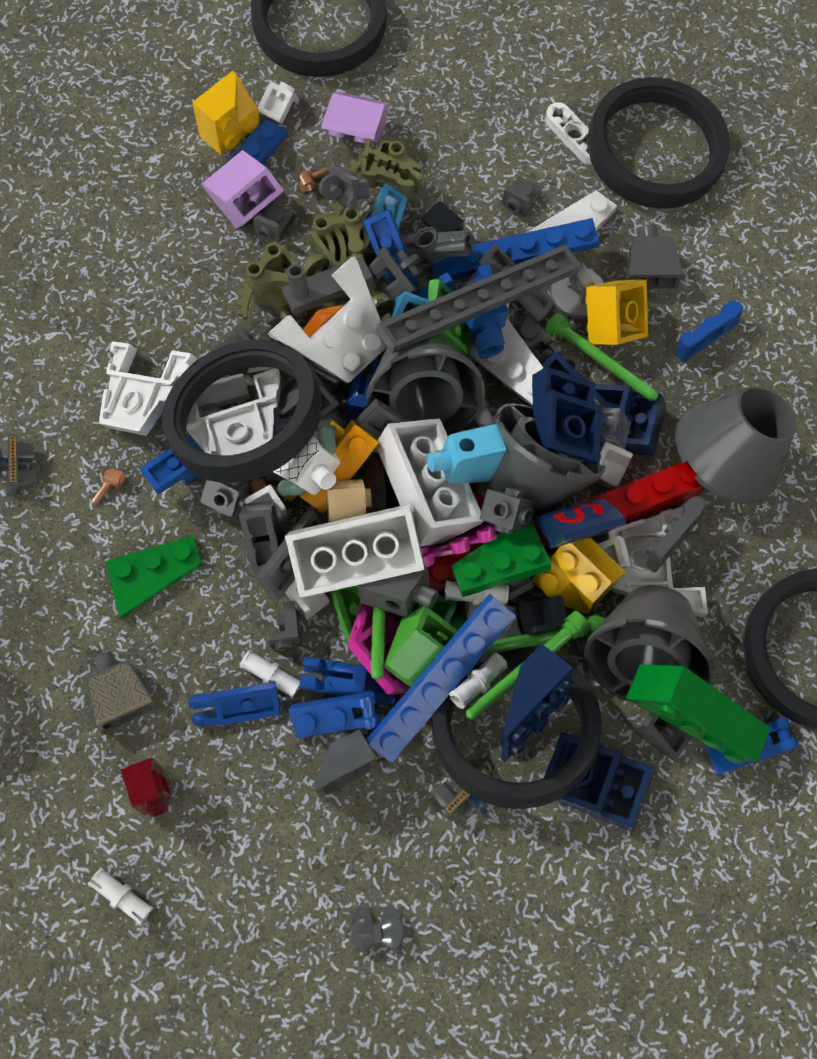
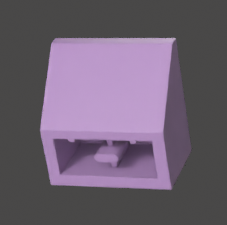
(355, 116)
(242, 188)

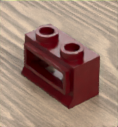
(147, 787)

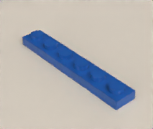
(522, 247)
(440, 678)

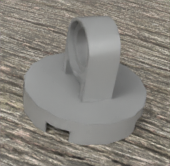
(571, 292)

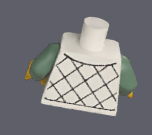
(312, 465)

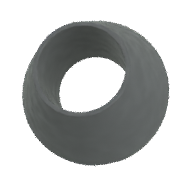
(429, 383)
(738, 443)
(529, 467)
(647, 628)

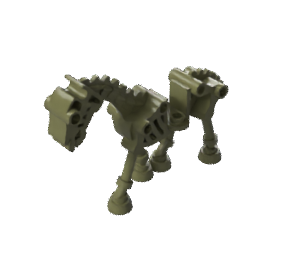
(335, 230)

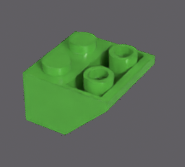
(417, 644)

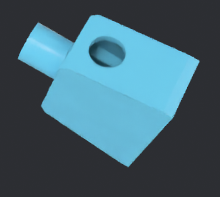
(469, 455)

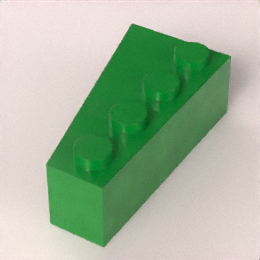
(699, 710)

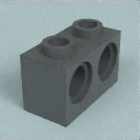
(261, 532)

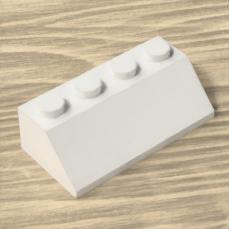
(437, 506)
(355, 550)

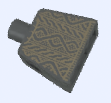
(116, 693)

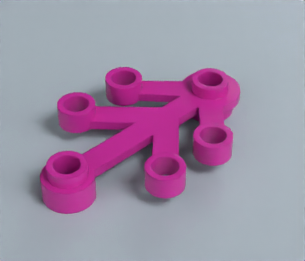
(459, 543)

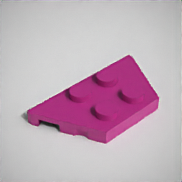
(361, 646)

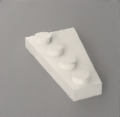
(591, 206)
(513, 365)

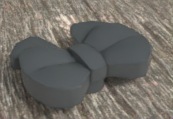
(388, 933)

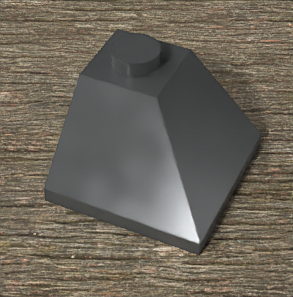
(344, 762)

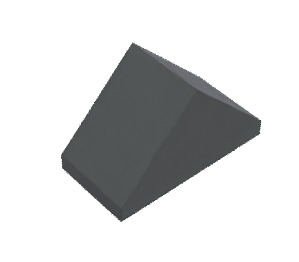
(663, 736)

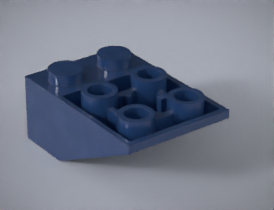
(538, 692)

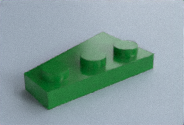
(501, 561)
(146, 573)

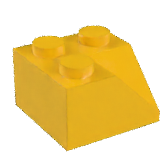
(225, 113)
(617, 312)
(580, 574)

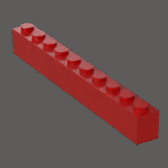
(632, 500)

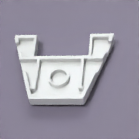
(346, 339)
(136, 400)
(241, 426)
(638, 538)

